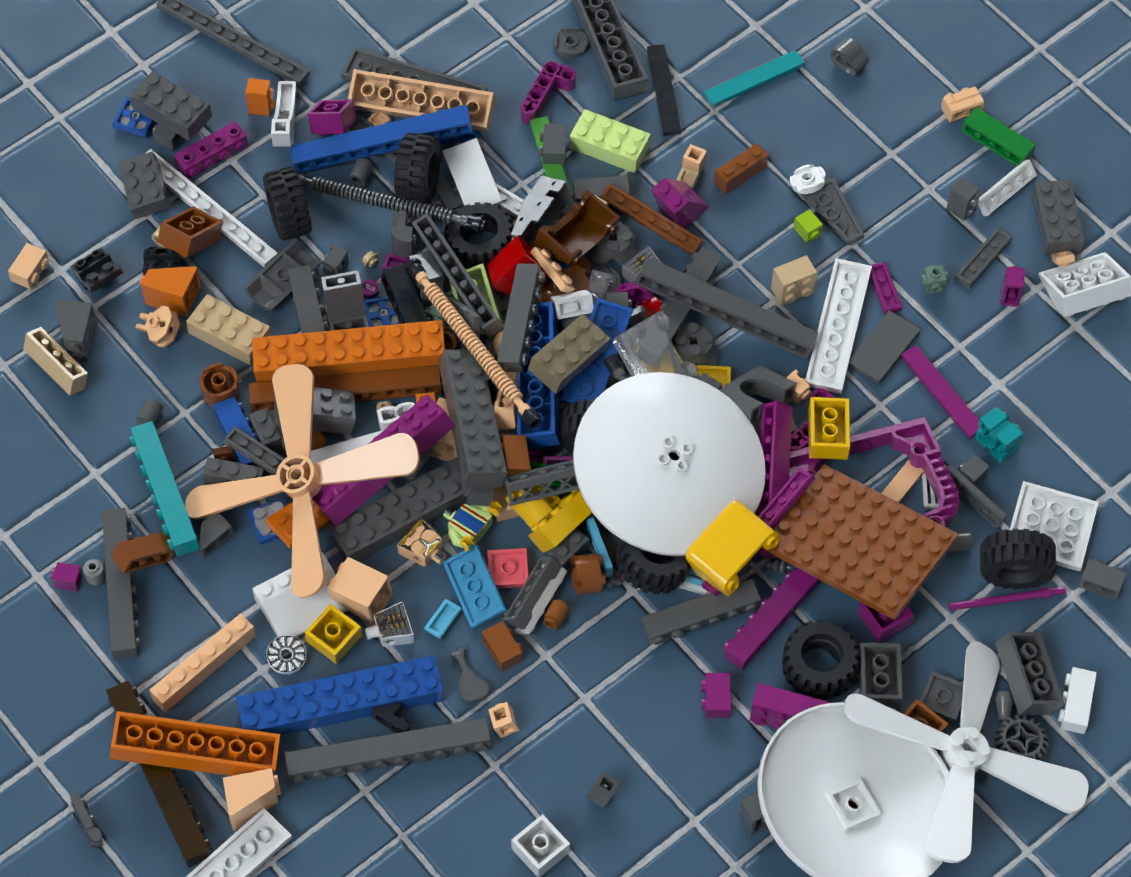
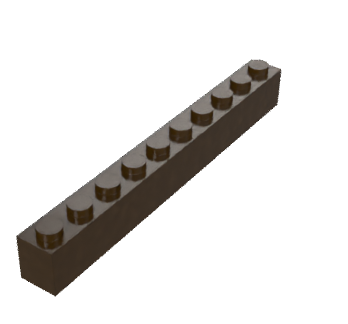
(165, 787)

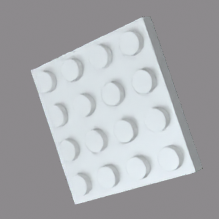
(1060, 516)

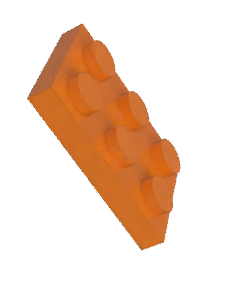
(282, 522)

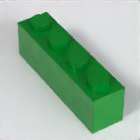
(998, 137)

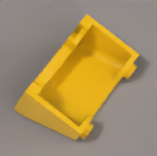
(729, 545)

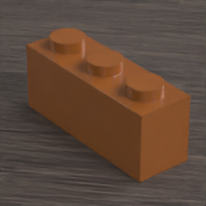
(741, 168)
(142, 552)

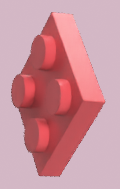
(508, 567)

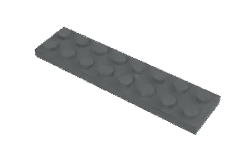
(376, 63)

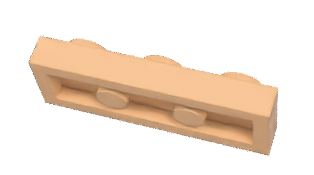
(553, 269)

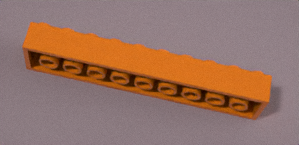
(351, 349)

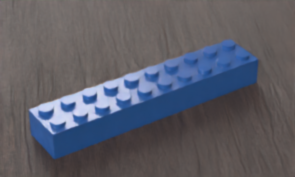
(341, 697)

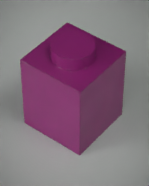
(66, 576)

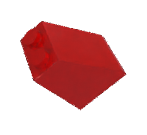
(504, 264)

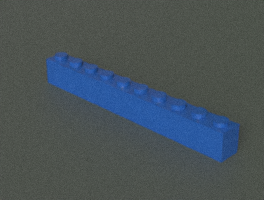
(379, 138)

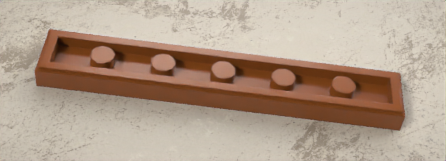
(651, 219)

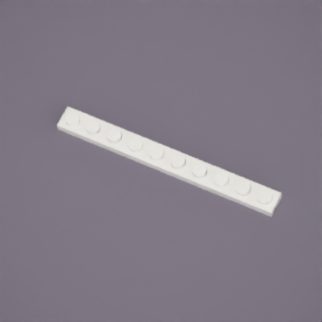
(231, 226)

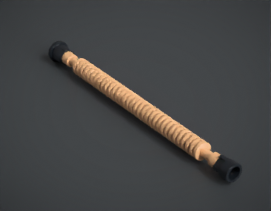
(472, 343)

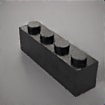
(403, 295)

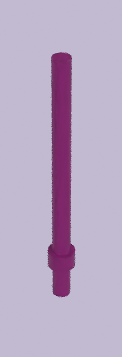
(1044, 593)

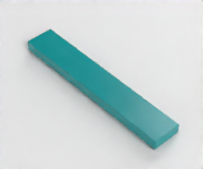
(754, 78)

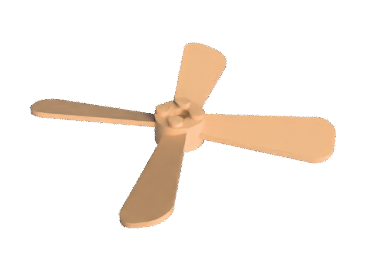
(378, 460)

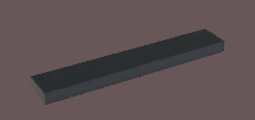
(663, 90)

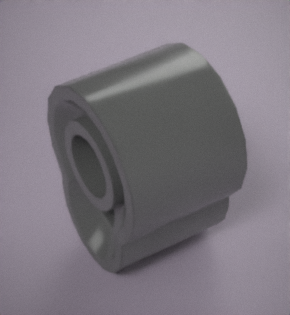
(849, 56)

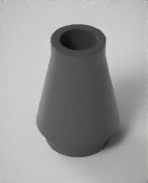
(1004, 705)

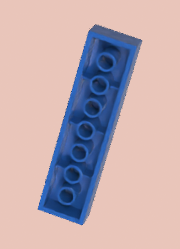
(534, 391)

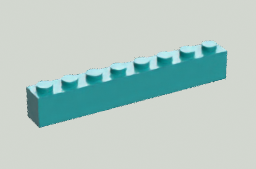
(164, 489)

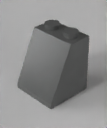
(77, 327)

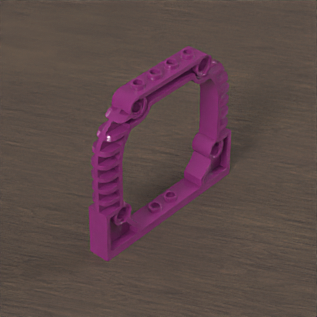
(915, 441)

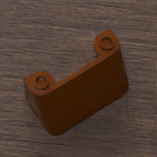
(578, 230)

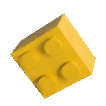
(333, 634)

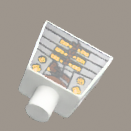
(391, 627)

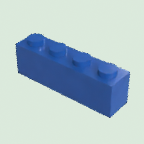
(229, 415)

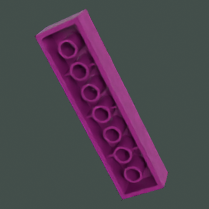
(423, 422)

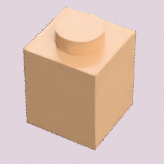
(694, 158)

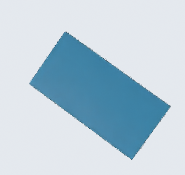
(474, 587)

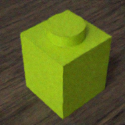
(808, 226)

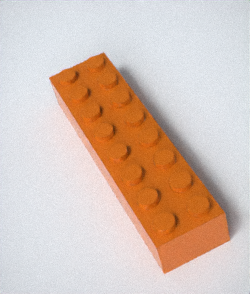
(192, 745)

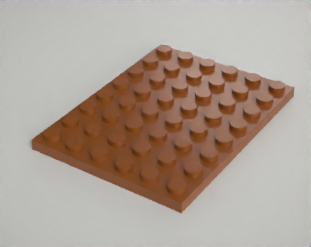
(861, 542)

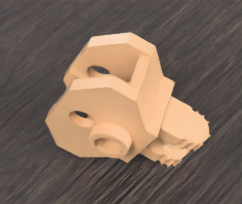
(159, 325)

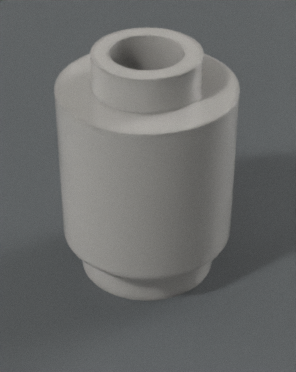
(94, 572)

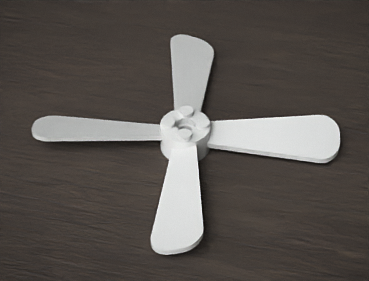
(966, 753)

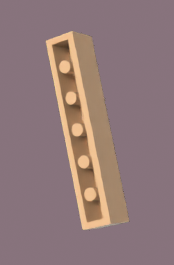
(202, 663)

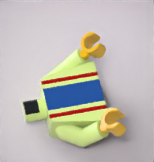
(470, 523)

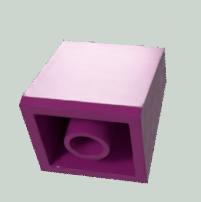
(679, 201)

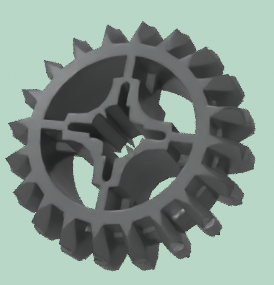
(1021, 727)

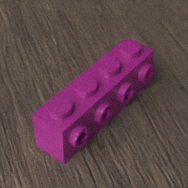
(211, 150)

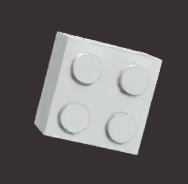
(540, 846)

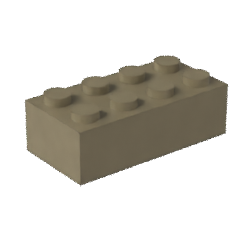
(569, 353)

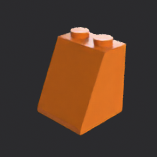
(171, 288)

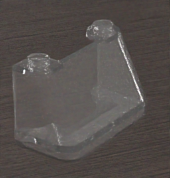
(649, 349)

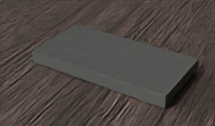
(883, 347)

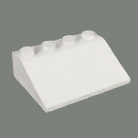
(1086, 284)
(288, 612)

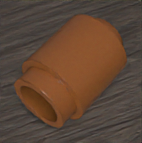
(556, 614)

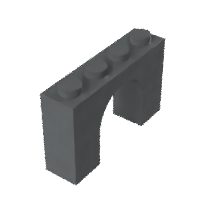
(759, 382)

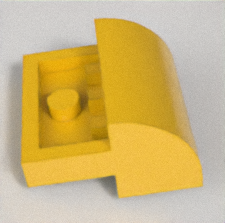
(534, 510)

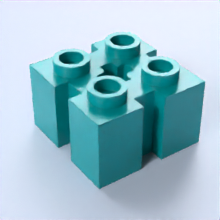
(999, 435)

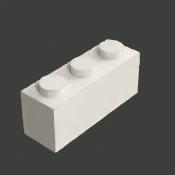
(1077, 700)

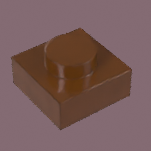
(224, 453)

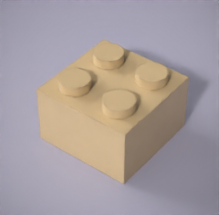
(794, 280)

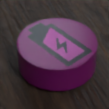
(370, 288)

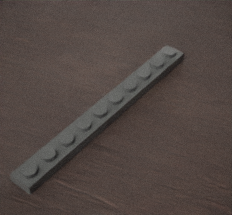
(235, 40)

